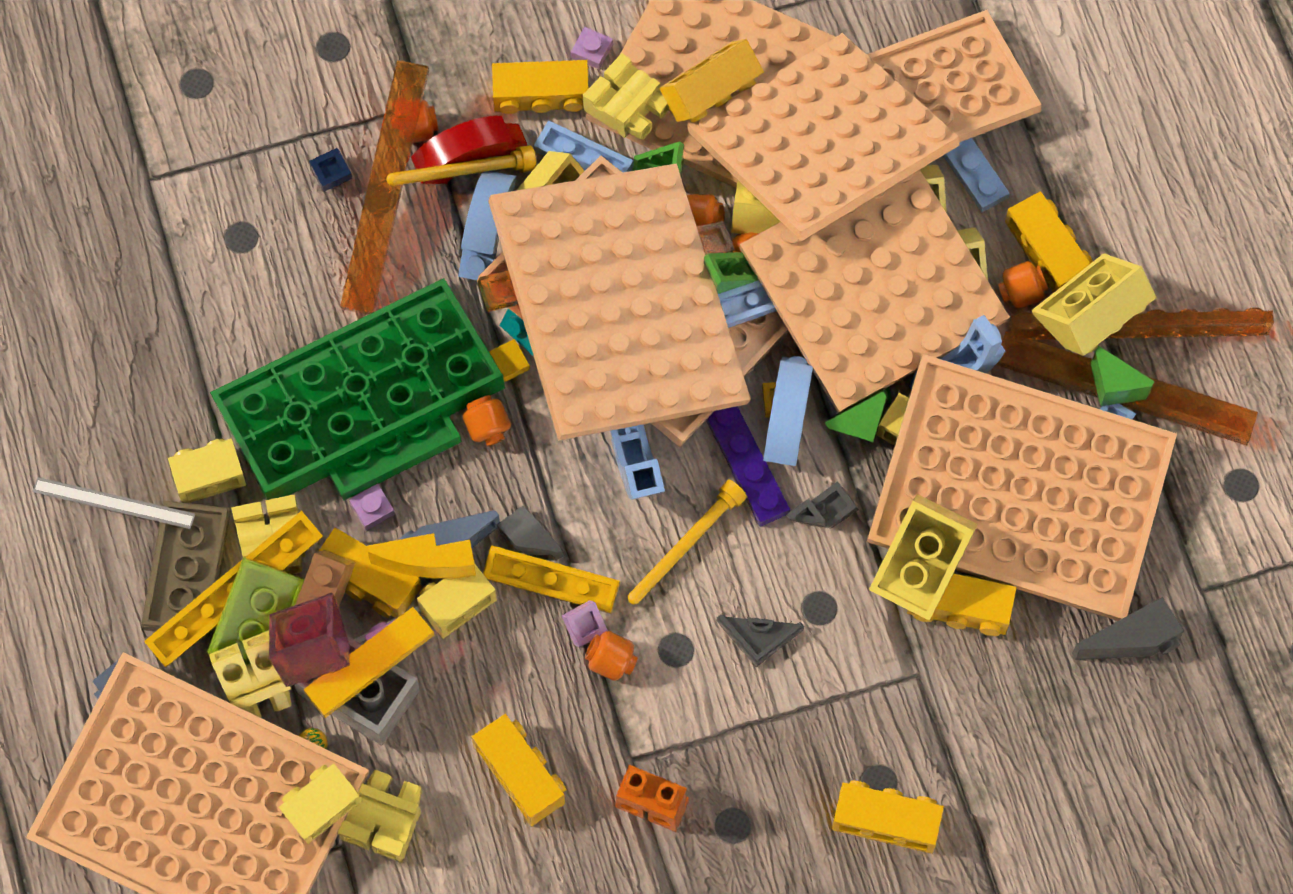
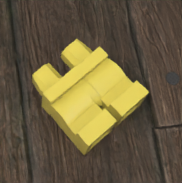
(625, 99)
(253, 529)
(250, 682)
(387, 813)

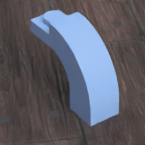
(480, 232)
(979, 348)
(788, 411)
(636, 463)

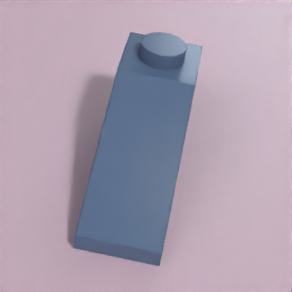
(470, 528)

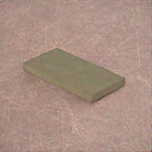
(184, 562)

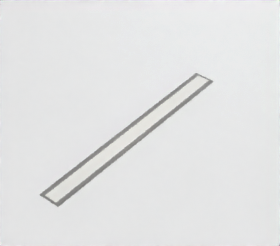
(114, 502)

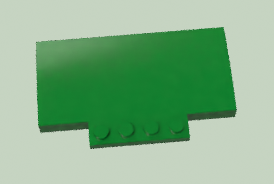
(361, 397)

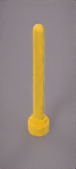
(522, 159)
(729, 496)

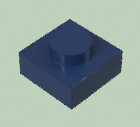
(330, 169)

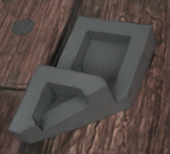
(826, 509)
(528, 534)

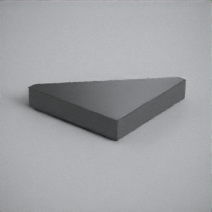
(758, 636)

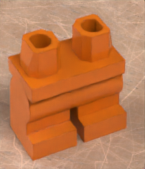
(649, 793)

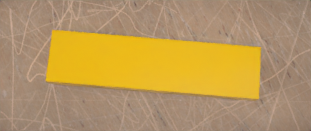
(550, 579)
(370, 662)

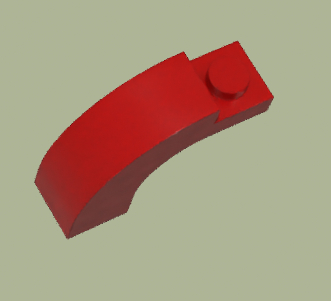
(469, 142)

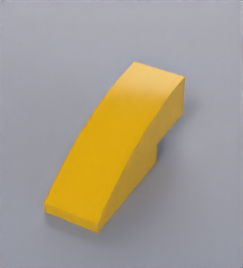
(422, 558)

